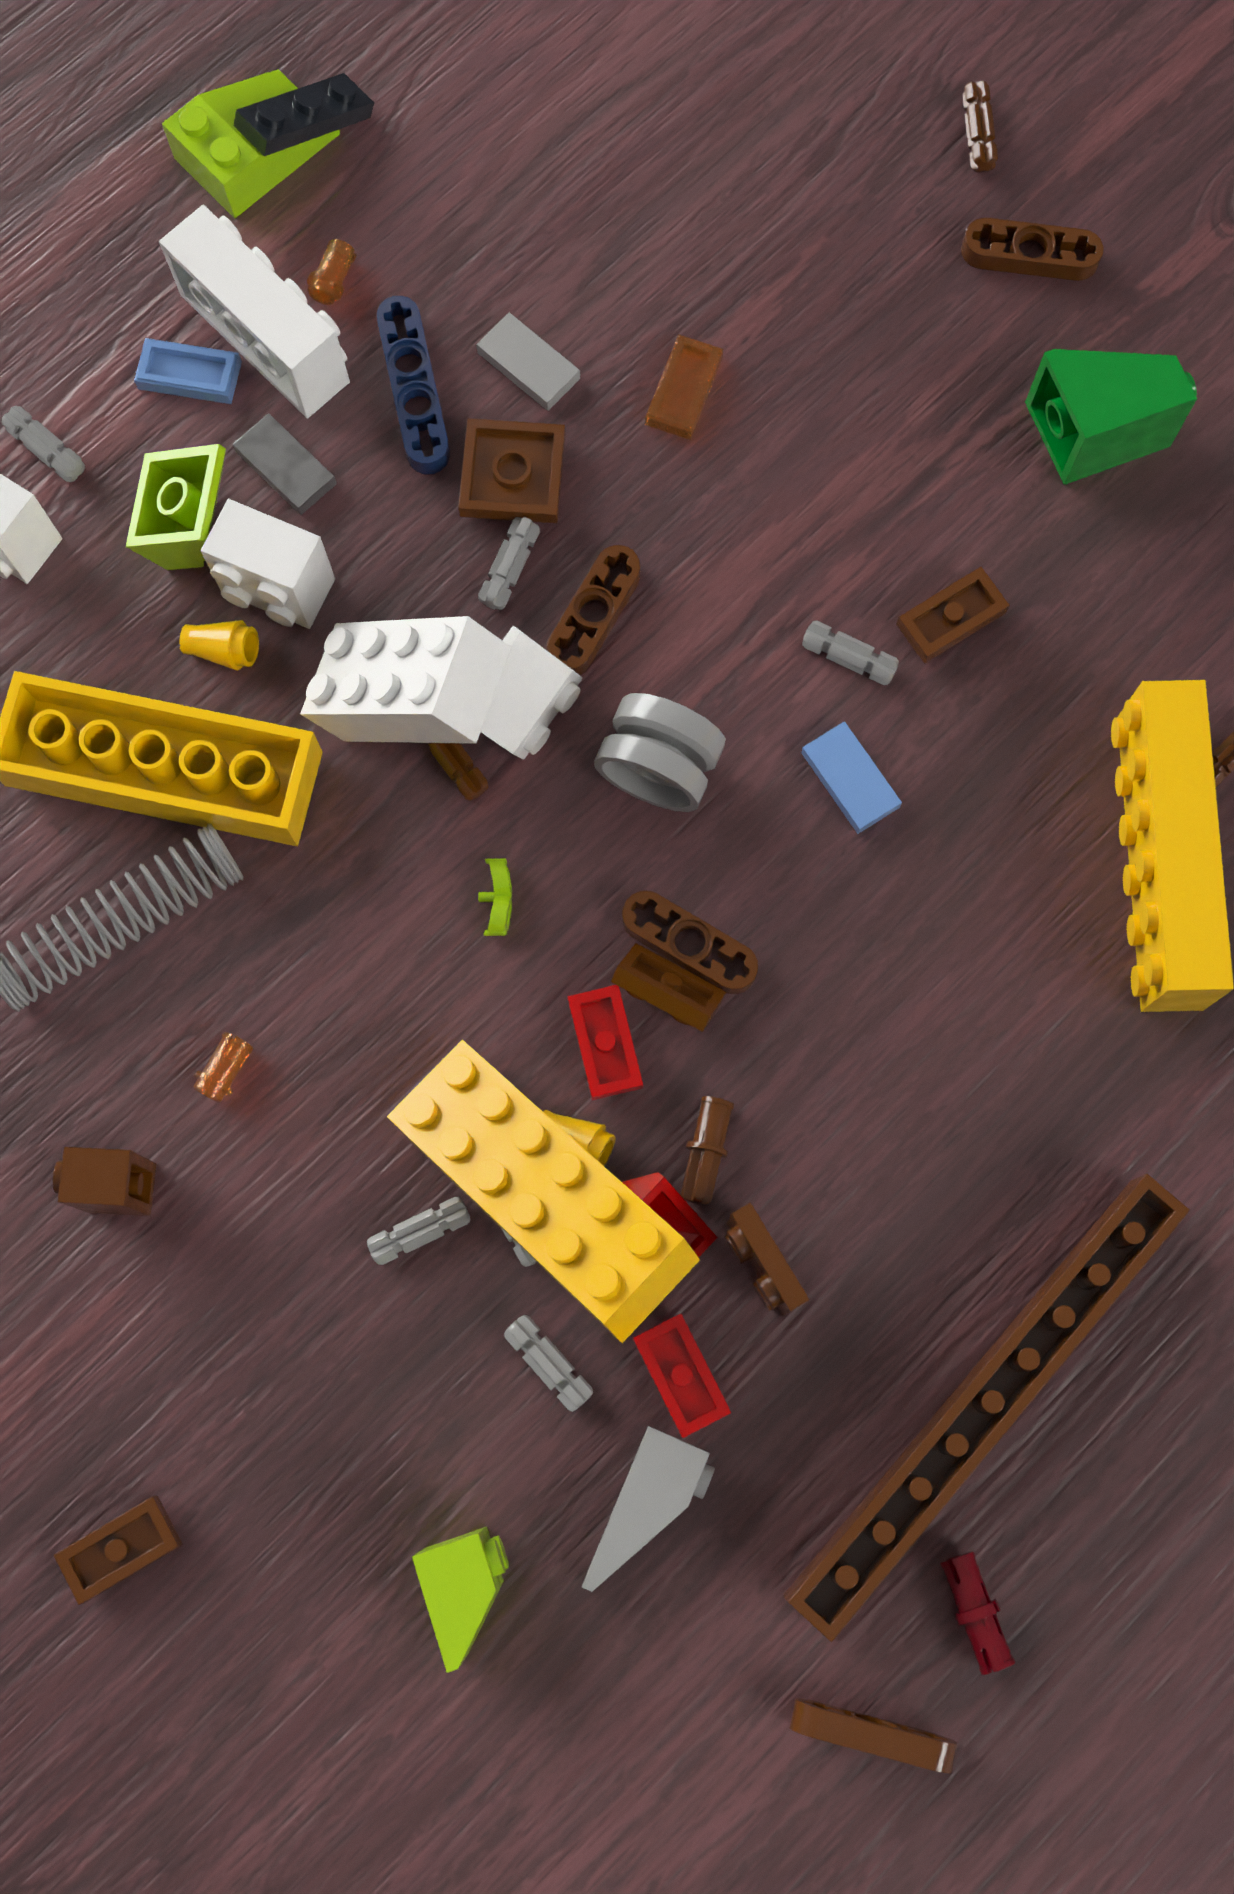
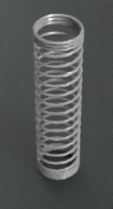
(12, 987)

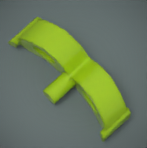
(501, 898)

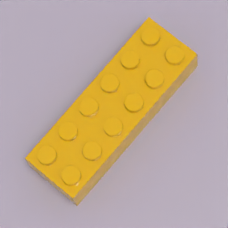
(157, 758)
(1172, 848)
(545, 1190)

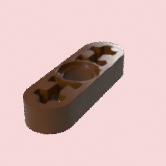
(1048, 236)
(598, 575)
(685, 920)
(873, 1735)

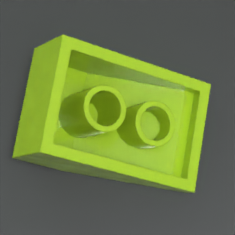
(221, 156)

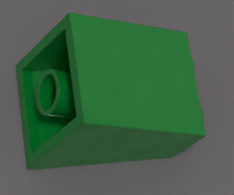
(1107, 407)

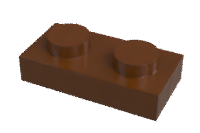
(952, 614)
(668, 987)
(118, 1549)

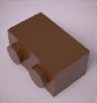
(105, 1181)

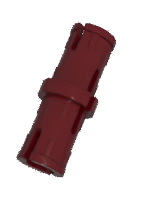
(977, 1613)

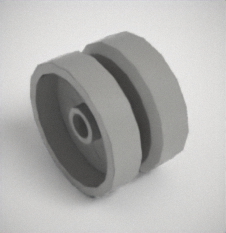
(660, 752)

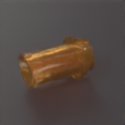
(327, 280)
(222, 1068)

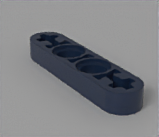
(413, 384)

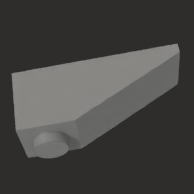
(654, 1493)

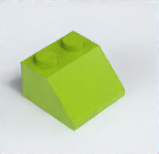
(176, 505)
(459, 1589)

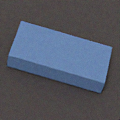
(188, 371)
(851, 777)

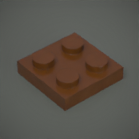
(512, 470)
(752, 1242)

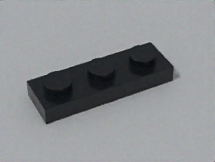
(303, 114)

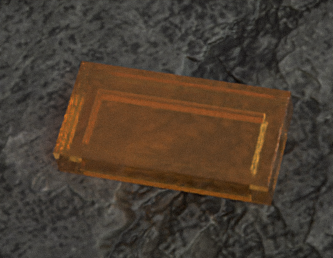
(684, 387)

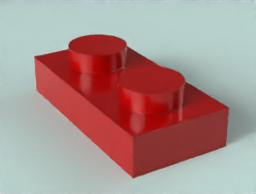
(605, 1042)
(681, 1375)

